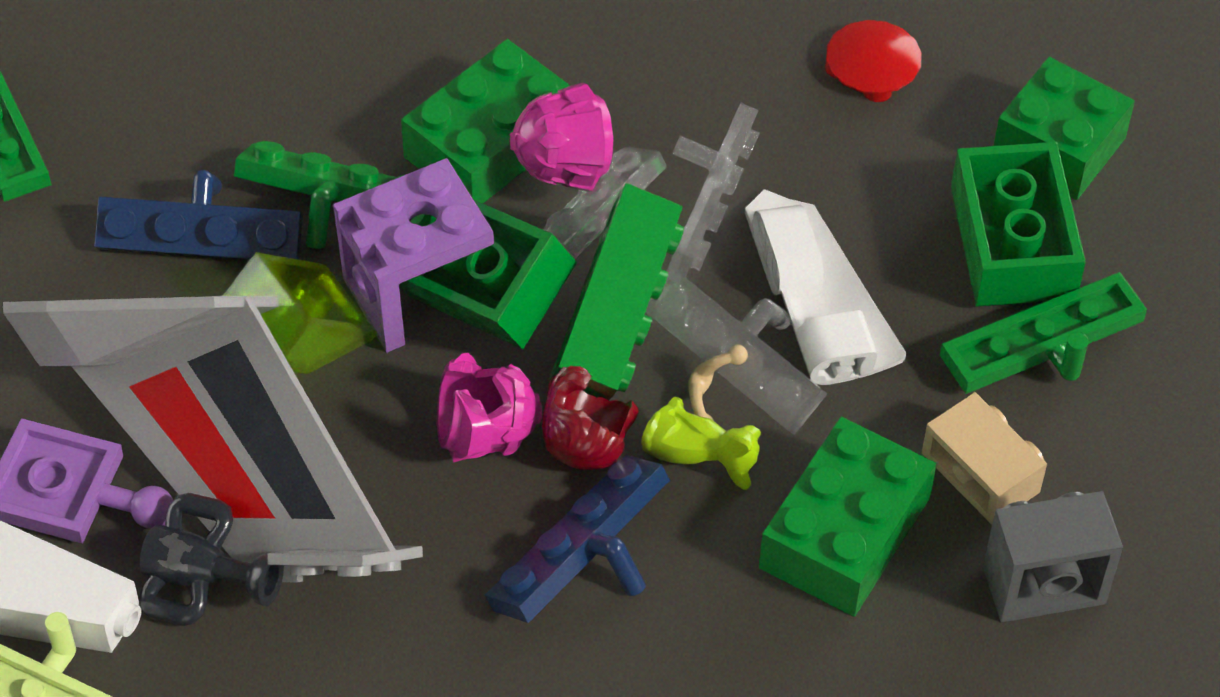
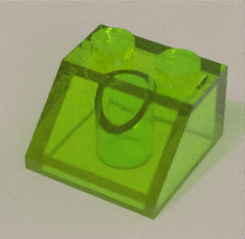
(313, 314)

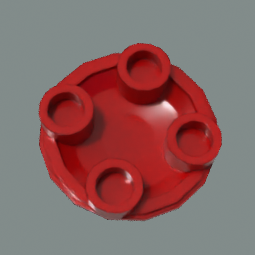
(873, 58)

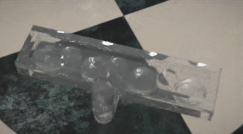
(721, 179)
(588, 211)
(712, 330)

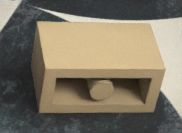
(984, 456)

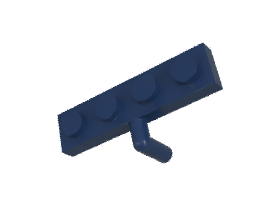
(197, 226)
(580, 536)

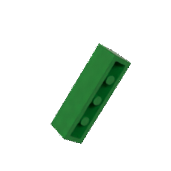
(619, 288)

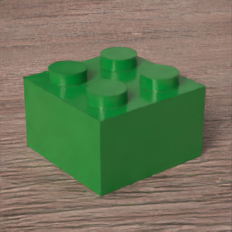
(1076, 113)

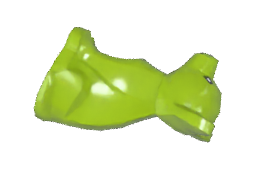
(692, 439)

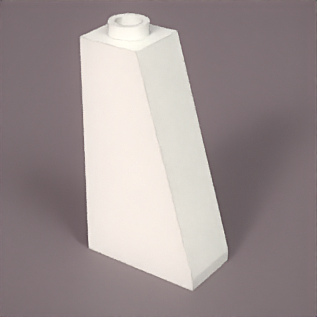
(48, 579)

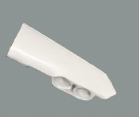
(825, 299)

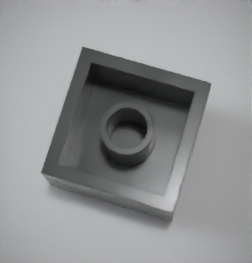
(1052, 555)

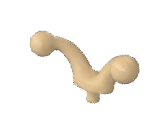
(703, 374)

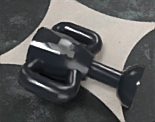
(196, 561)

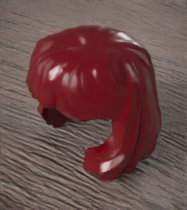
(583, 428)

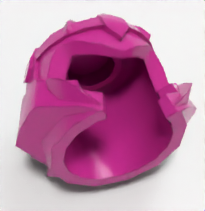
(565, 138)
(484, 409)

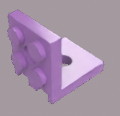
(385, 248)

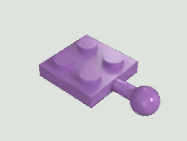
(61, 478)

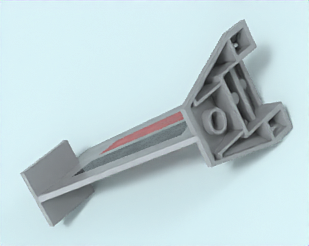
(220, 420)

